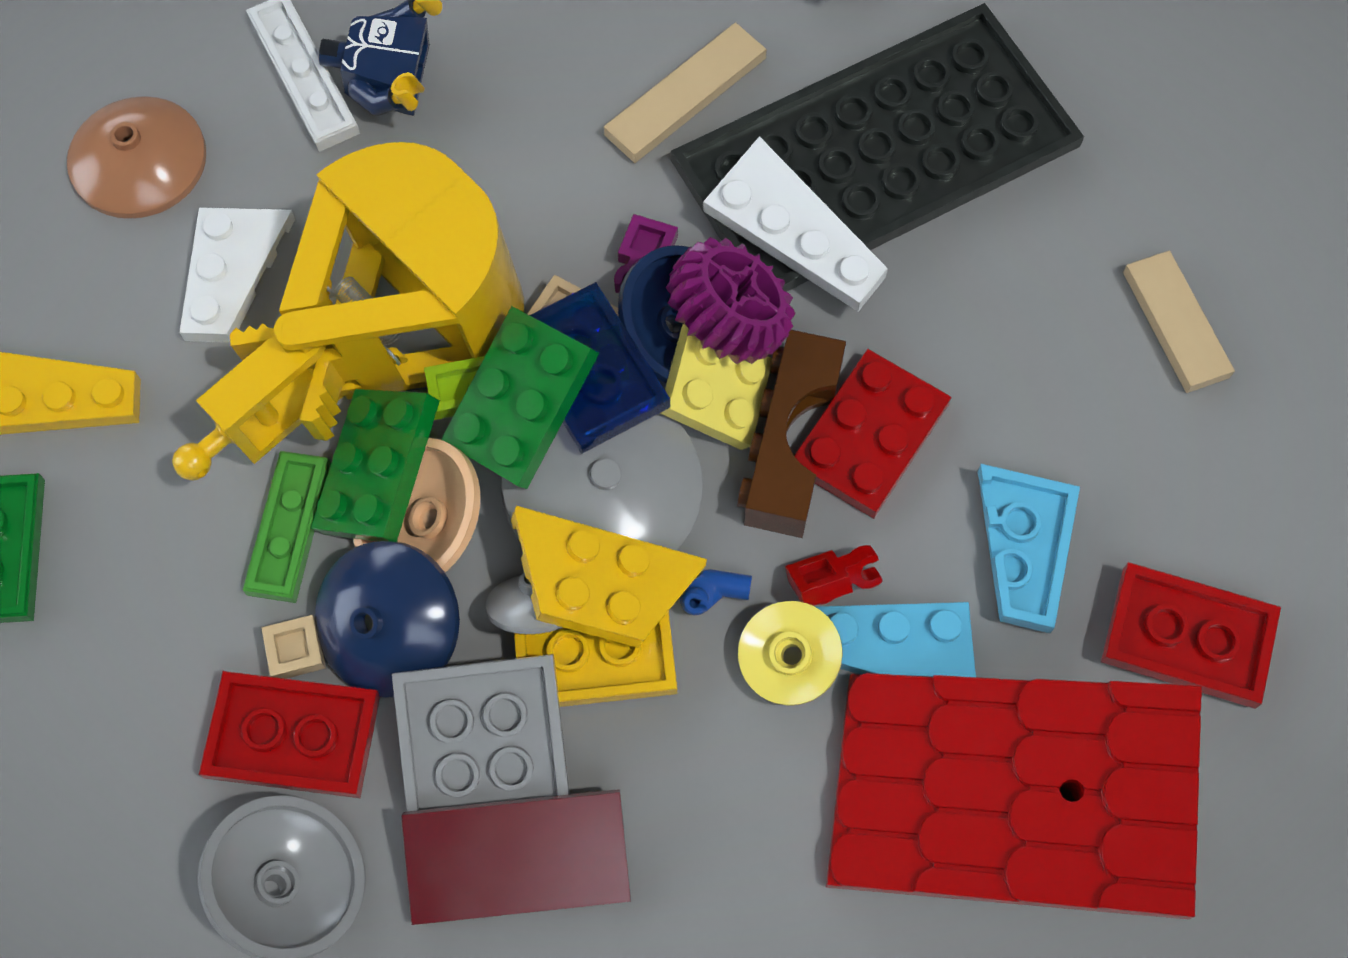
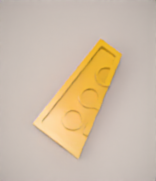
(64, 395)

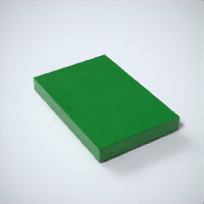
(19, 544)

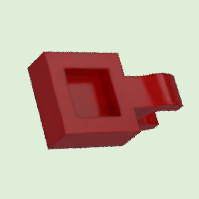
(829, 577)

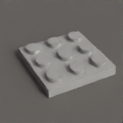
(480, 733)

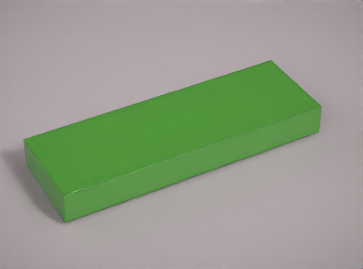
(286, 527)

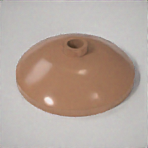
(145, 172)

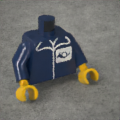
(384, 57)

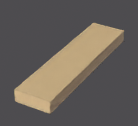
(684, 92)

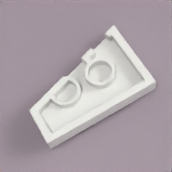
(225, 267)

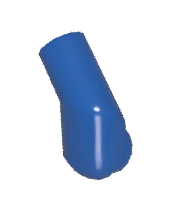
(711, 587)

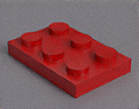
(871, 432)
(1192, 635)
(290, 734)

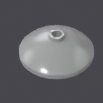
(302, 852)

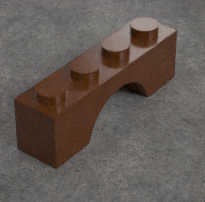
(781, 486)

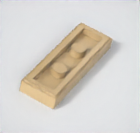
(1178, 321)

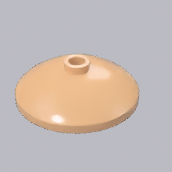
(442, 505)

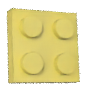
(715, 392)

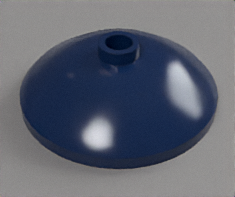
(645, 308)
(410, 611)

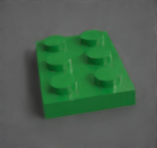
(519, 397)
(375, 465)

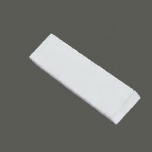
(303, 77)

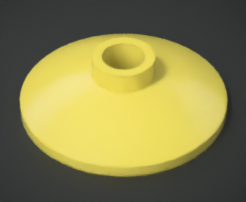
(771, 634)

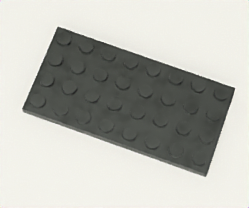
(899, 133)

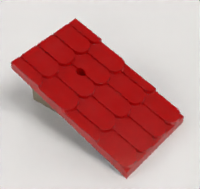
(1020, 792)

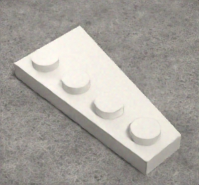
(787, 220)

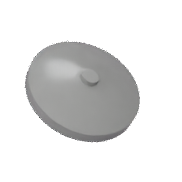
(631, 485)

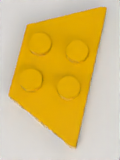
(599, 578)

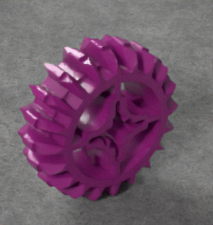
(730, 300)

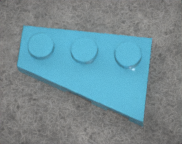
(1028, 543)
(905, 638)

